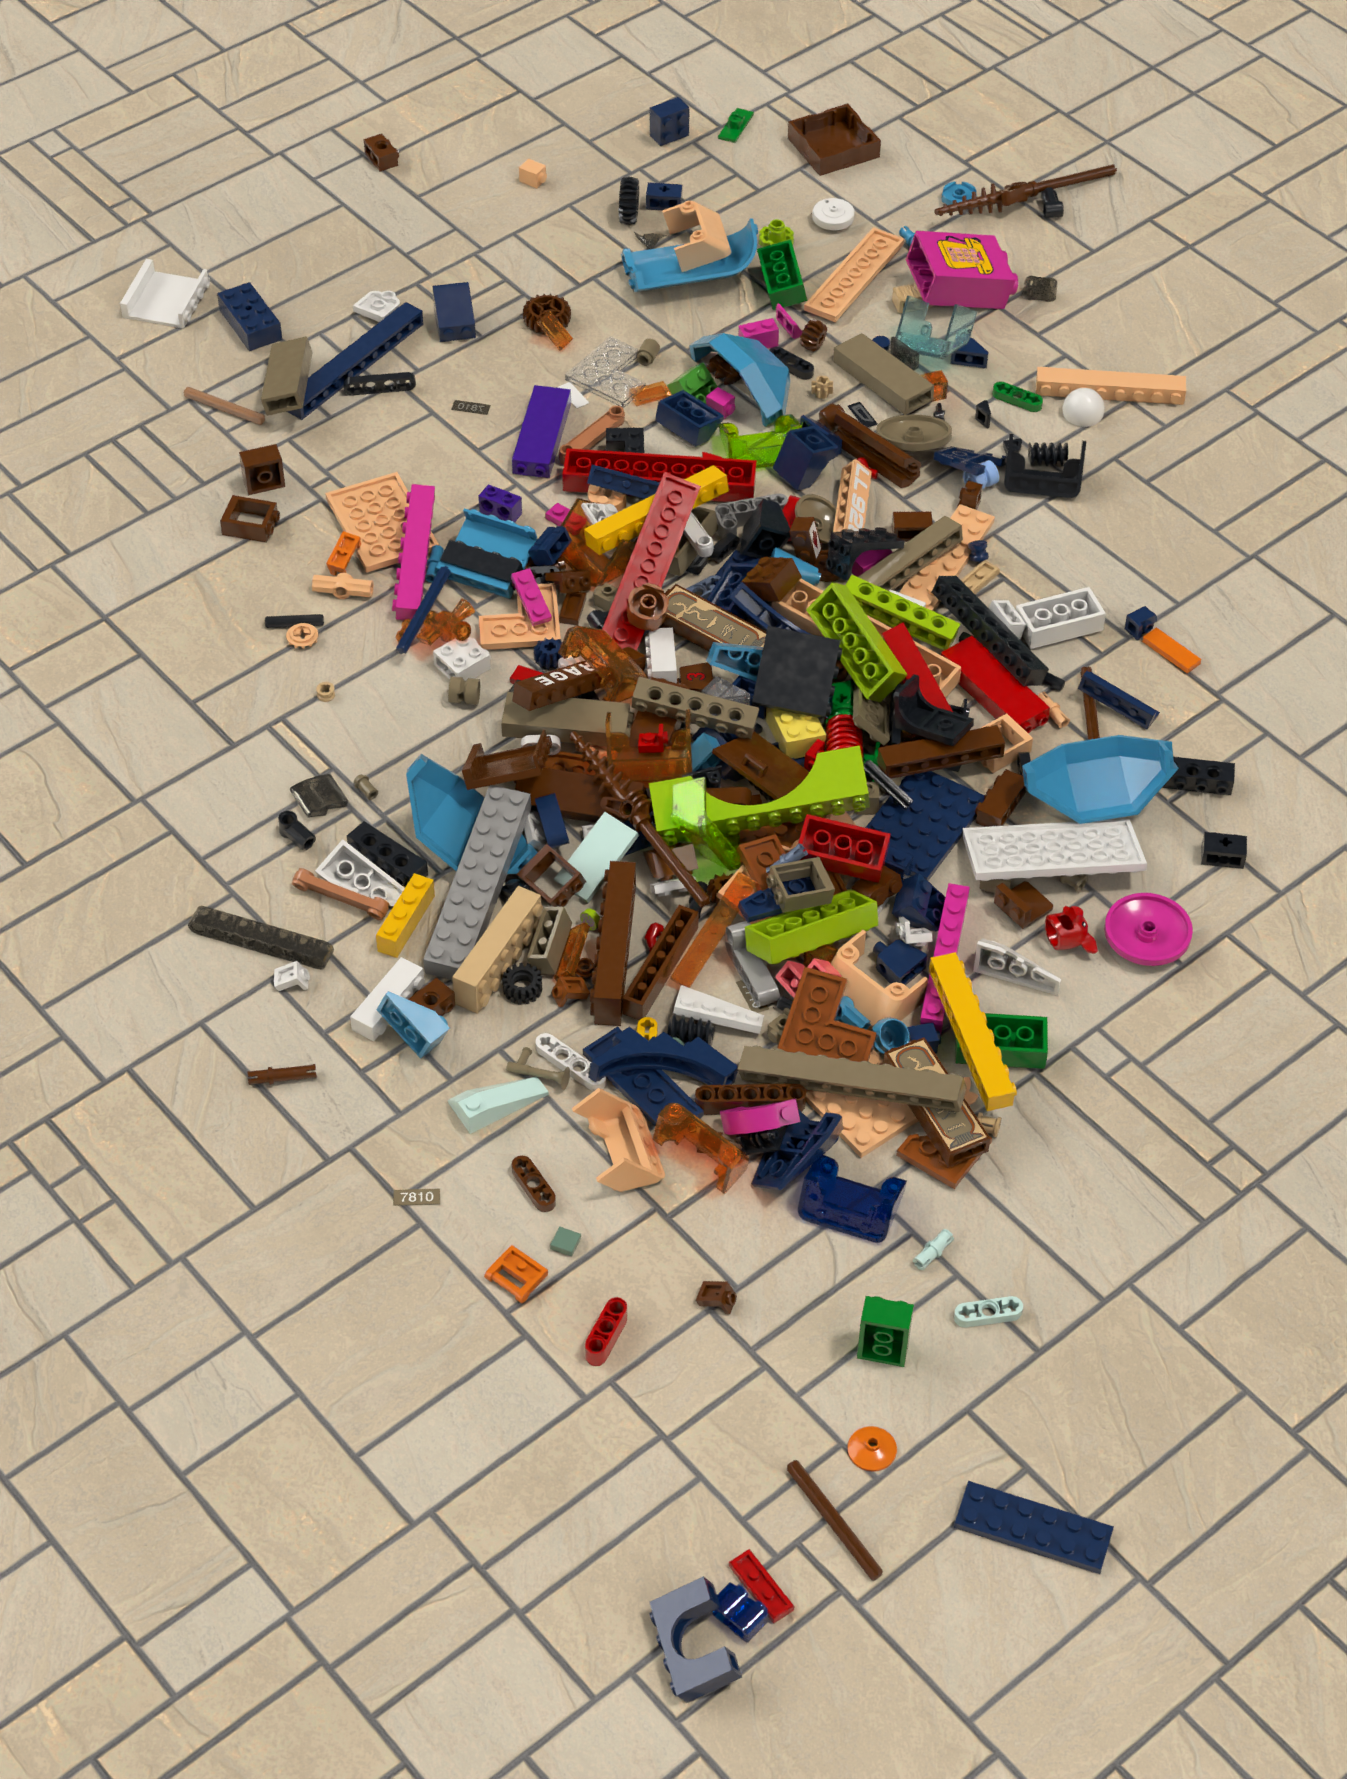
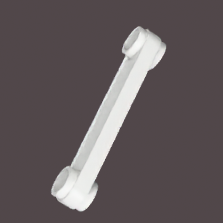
(698, 537)

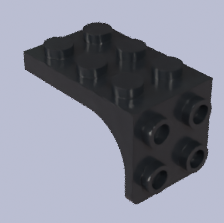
(849, 544)
(921, 718)

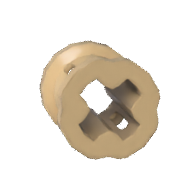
(992, 1121)

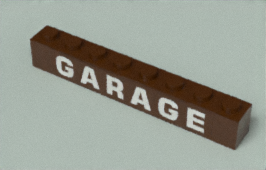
(563, 683)

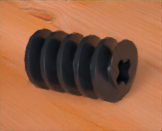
(1047, 454)
(689, 1030)

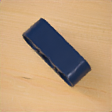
(552, 820)

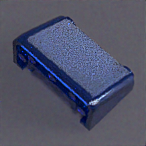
(849, 1204)

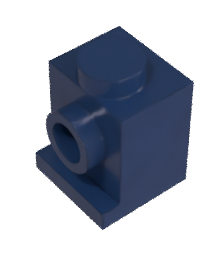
(1140, 622)

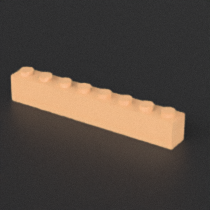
(1112, 385)

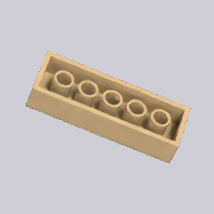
(497, 950)

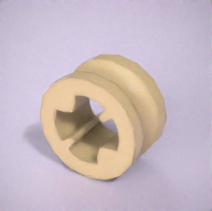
(325, 686)

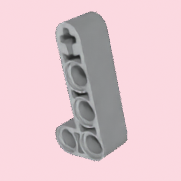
(737, 513)
(750, 967)

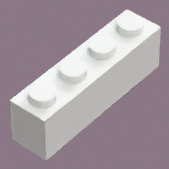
(661, 654)
(401, 980)

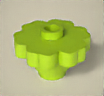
(775, 233)

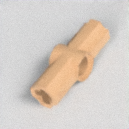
(342, 585)

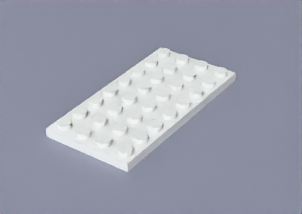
(1053, 849)

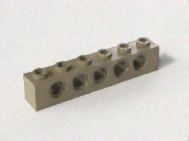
(689, 699)

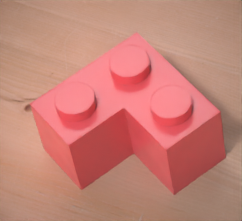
(791, 973)

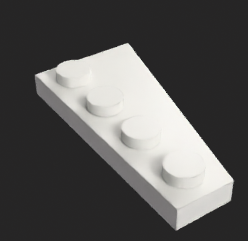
(720, 1012)

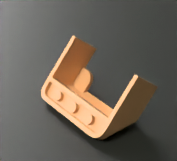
(706, 244)
(870, 997)
(626, 1138)

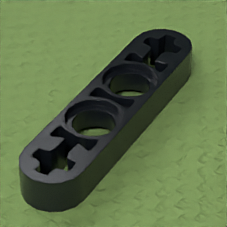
(379, 381)

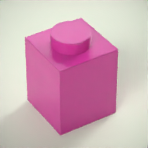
(721, 402)

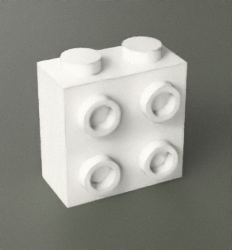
(462, 659)

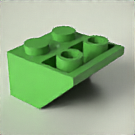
(695, 381)

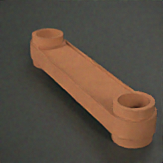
(595, 432)
(376, 907)

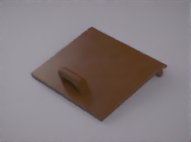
(762, 764)

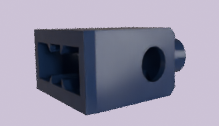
(899, 961)

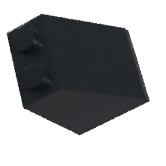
(765, 530)

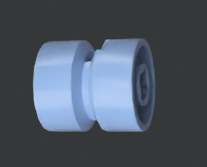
(988, 478)

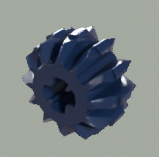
(547, 653)

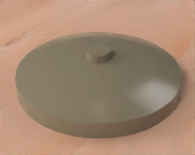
(915, 432)

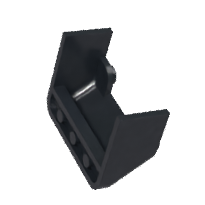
(1043, 482)

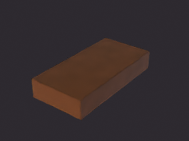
(572, 608)

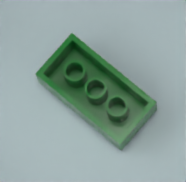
(782, 274)
(1020, 1039)

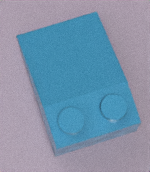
(414, 1023)

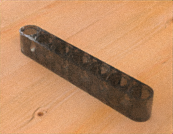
(261, 937)

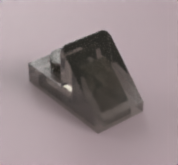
(904, 353)

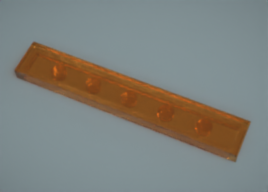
(713, 931)

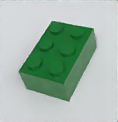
(885, 1331)

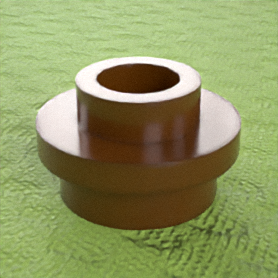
(585, 963)

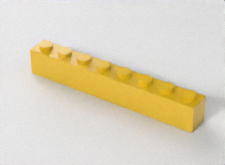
(629, 521)
(972, 1032)

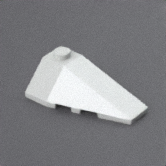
(1006, 964)

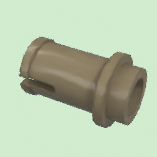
(362, 782)

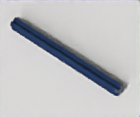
(423, 610)

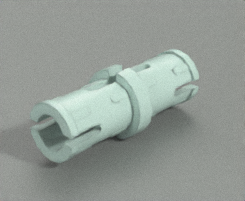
(933, 1249)

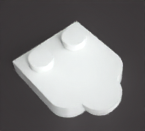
(377, 305)

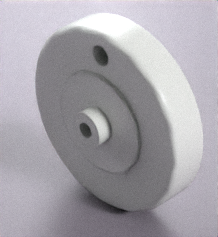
(833, 214)

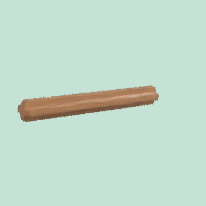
(224, 405)

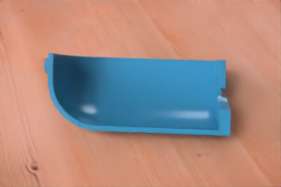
(661, 268)

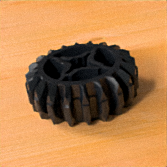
(628, 200)

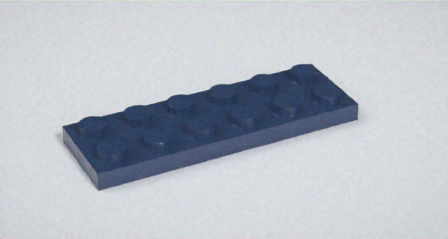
(644, 1088)
(1034, 1527)

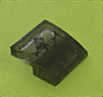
(318, 795)

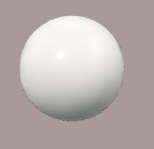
(1083, 407)

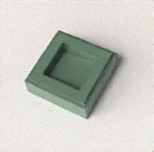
(565, 1241)

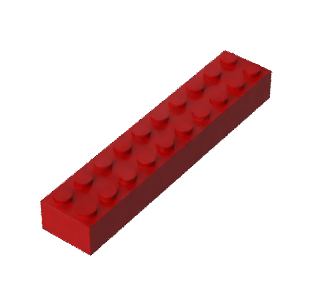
(578, 463)

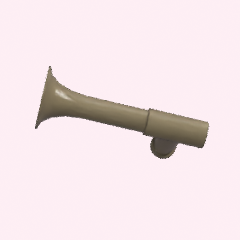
(561, 1077)

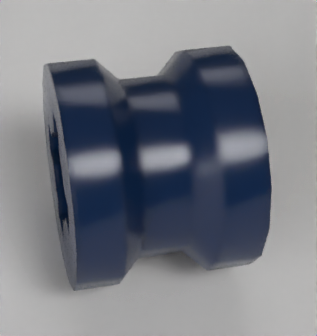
(978, 550)

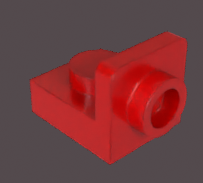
(653, 742)
(810, 755)

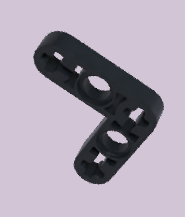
(802, 368)

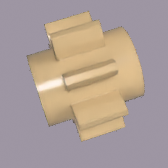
(822, 387)

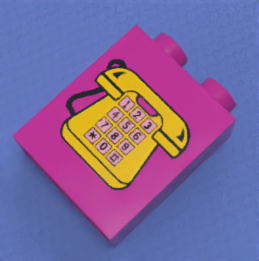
(961, 270)

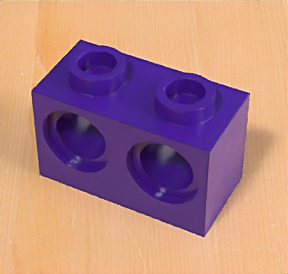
(500, 503)

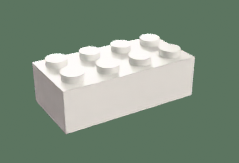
(1061, 617)

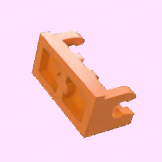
(343, 552)

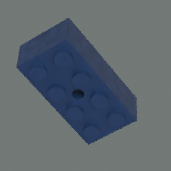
(249, 316)

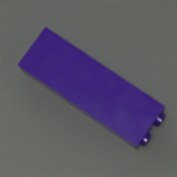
(541, 431)

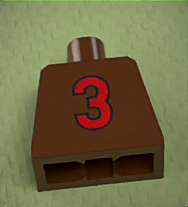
(696, 676)

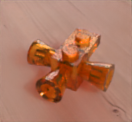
(447, 624)

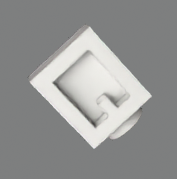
(291, 975)

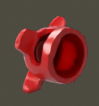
(1069, 930)

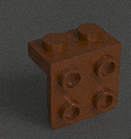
(1022, 903)

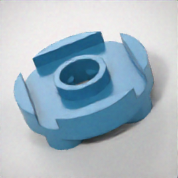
(955, 192)

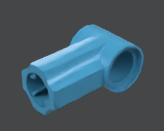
(850, 1015)

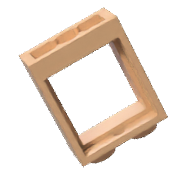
(1016, 735)

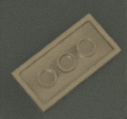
(871, 716)

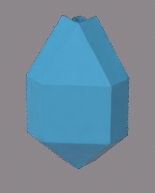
(759, 368)
(1101, 776)
(447, 813)

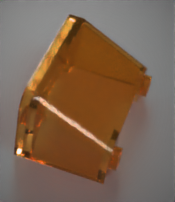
(606, 657)
(677, 1123)

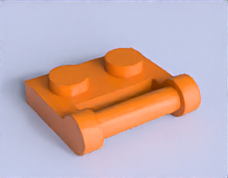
(521, 1268)

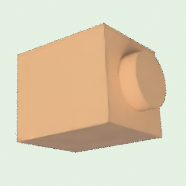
(532, 173)

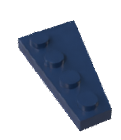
(762, 903)

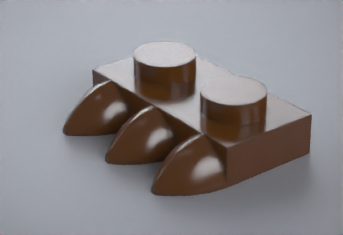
(723, 369)

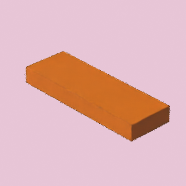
(1171, 650)

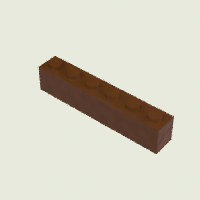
(932, 755)
(660, 963)

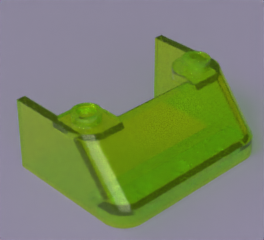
(692, 820)

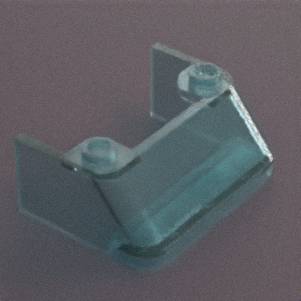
(917, 332)

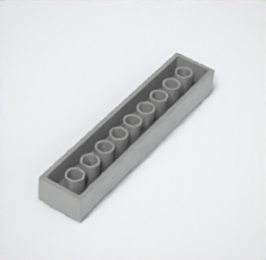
(478, 880)

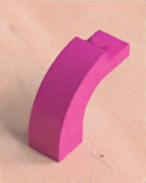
(759, 1118)

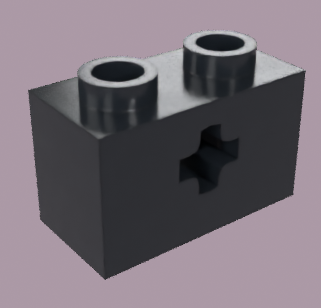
(1224, 850)

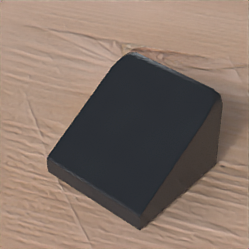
(983, 413)

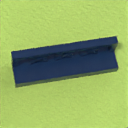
(622, 482)
(1118, 700)

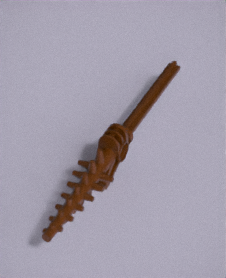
(1020, 192)
(635, 808)

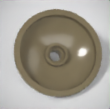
(823, 512)

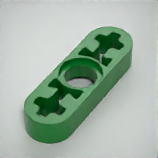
(1029, 400)

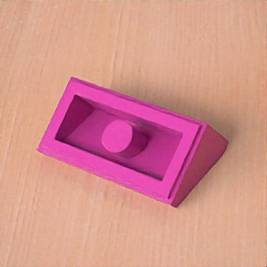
(787, 322)

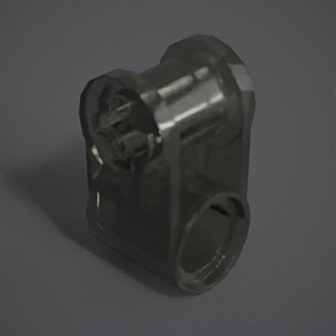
(1042, 288)

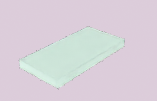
(604, 843)

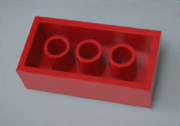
(845, 847)

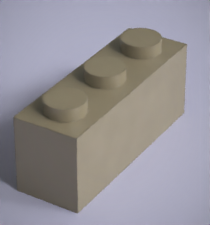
(549, 939)

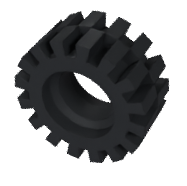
(521, 973)

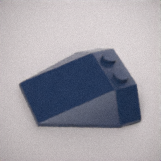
(800, 1148)

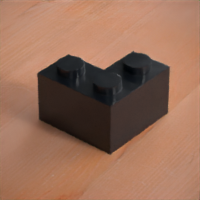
(625, 439)

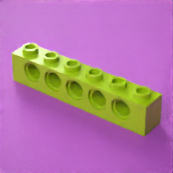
(894, 610)

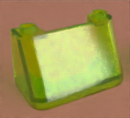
(759, 446)

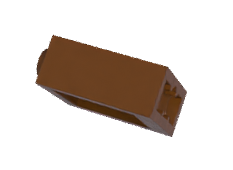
(258, 532)
(539, 865)

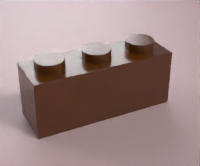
(1001, 799)

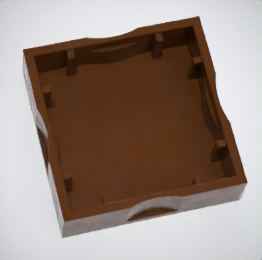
(834, 139)

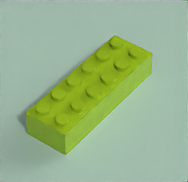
(864, 650)
(811, 927)

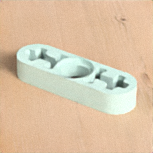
(995, 1304)

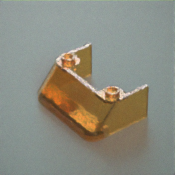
(581, 557)
(650, 766)

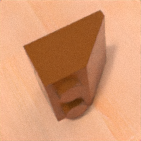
(661, 870)

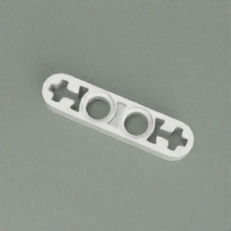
(572, 1060)

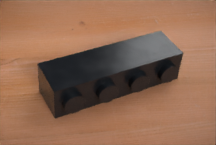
(481, 561)

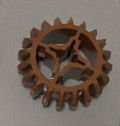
(539, 306)

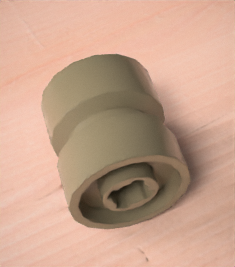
(464, 690)

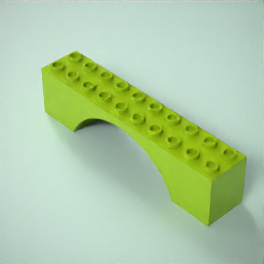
(831, 787)

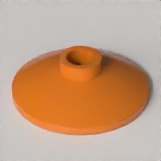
(869, 1457)

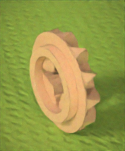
(294, 633)

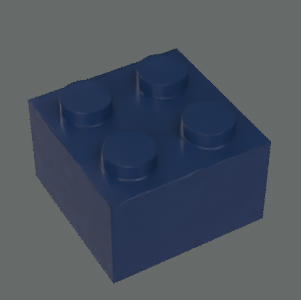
(669, 121)

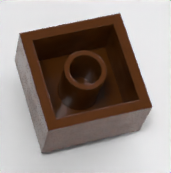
(262, 469)
(772, 578)

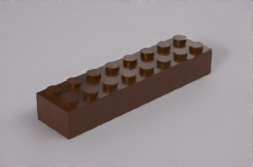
(613, 943)

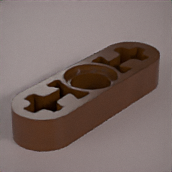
(533, 1174)

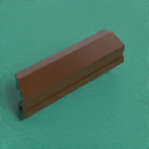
(880, 453)

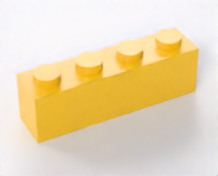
(405, 915)

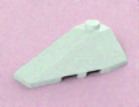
(491, 1103)

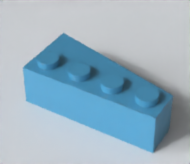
(736, 658)

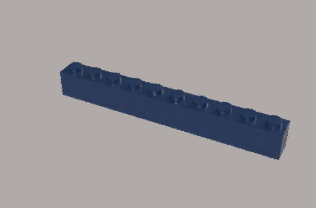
(359, 356)

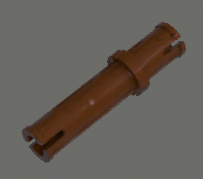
(281, 1074)

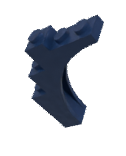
(759, 611)
(664, 1053)

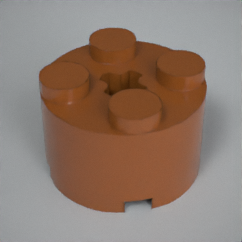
(647, 607)

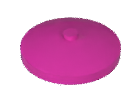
(1148, 929)

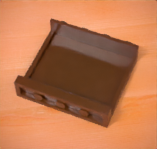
(506, 765)

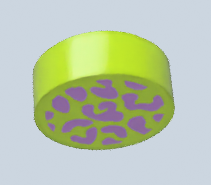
(591, 918)

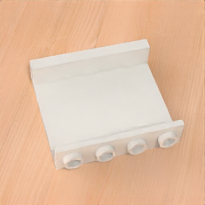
(163, 296)

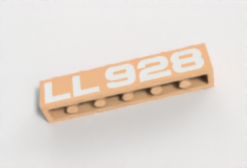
(852, 497)

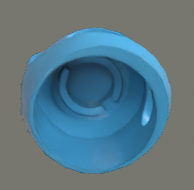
(890, 1034)

